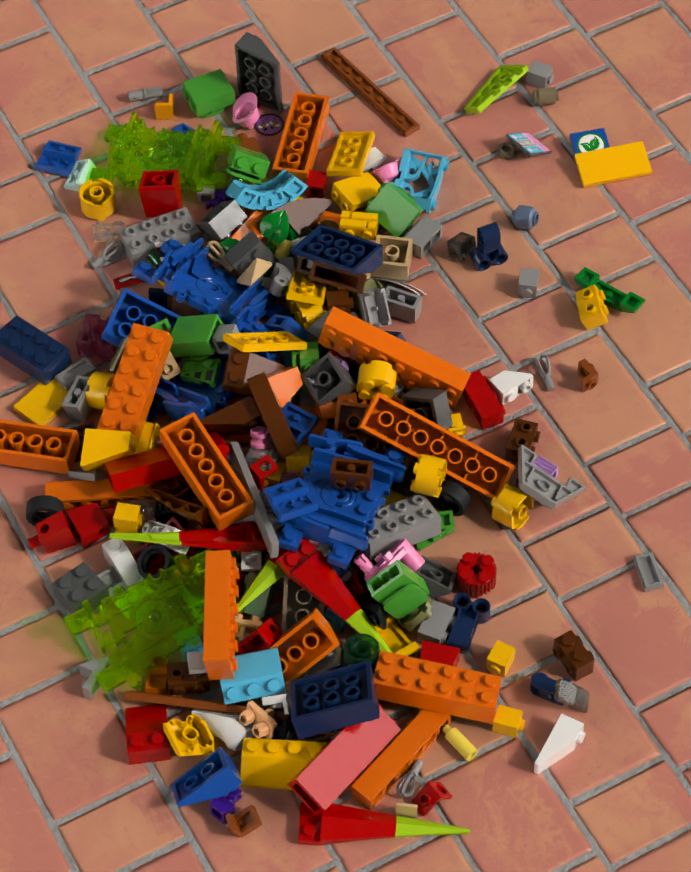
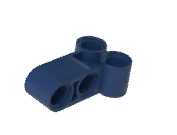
(489, 247)
(467, 620)

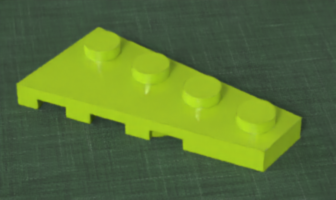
(496, 85)

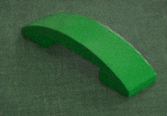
(614, 298)

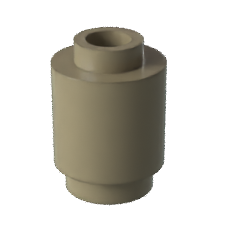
(545, 96)

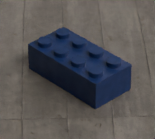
(33, 350)

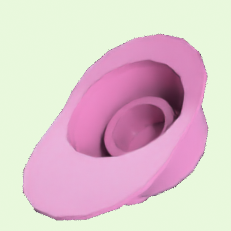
(245, 110)
(388, 172)

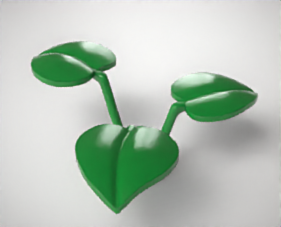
(273, 226)

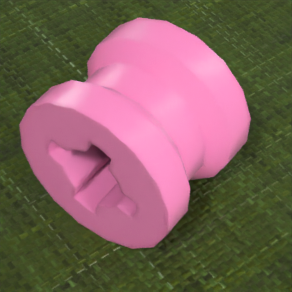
(259, 437)

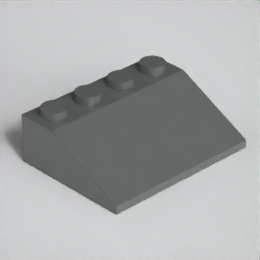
(258, 71)

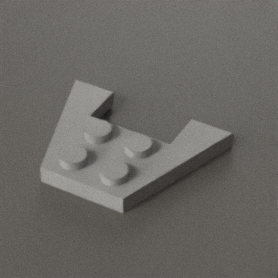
(541, 485)

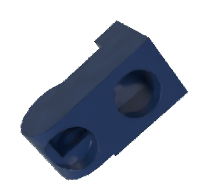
(544, 687)

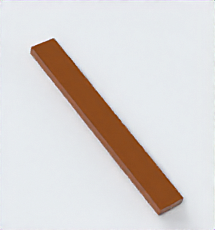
(370, 92)
(195, 703)

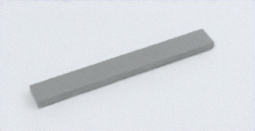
(260, 513)

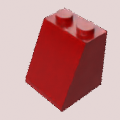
(160, 192)

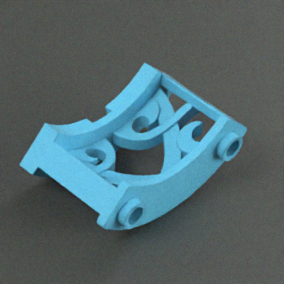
(267, 195)
(427, 197)

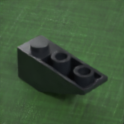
(372, 609)

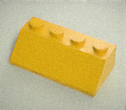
(274, 761)

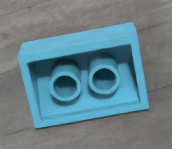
(257, 677)

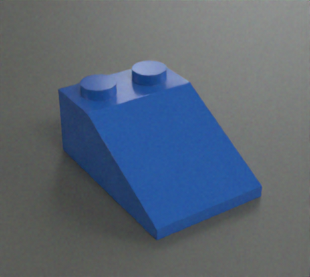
(207, 780)

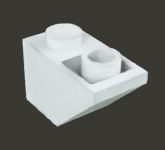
(510, 385)

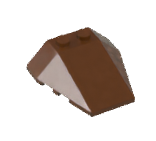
(180, 498)

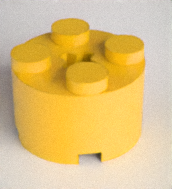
(97, 199)
(306, 313)
(376, 378)
(99, 389)
(430, 474)
(511, 507)

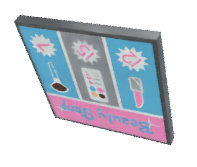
(528, 144)

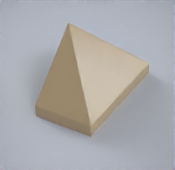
(254, 272)

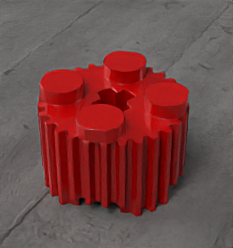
(476, 574)

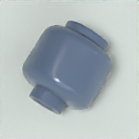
(525, 217)

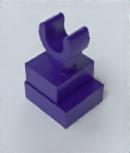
(220, 196)
(221, 806)

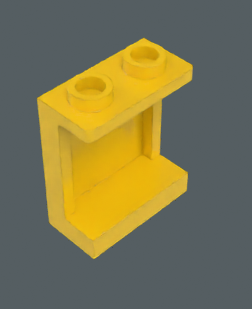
(354, 191)
(397, 640)

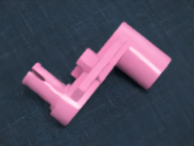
(402, 551)

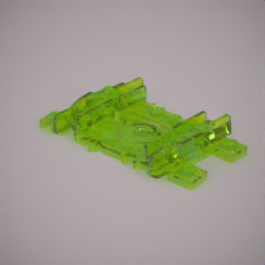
(189, 153)
(178, 621)

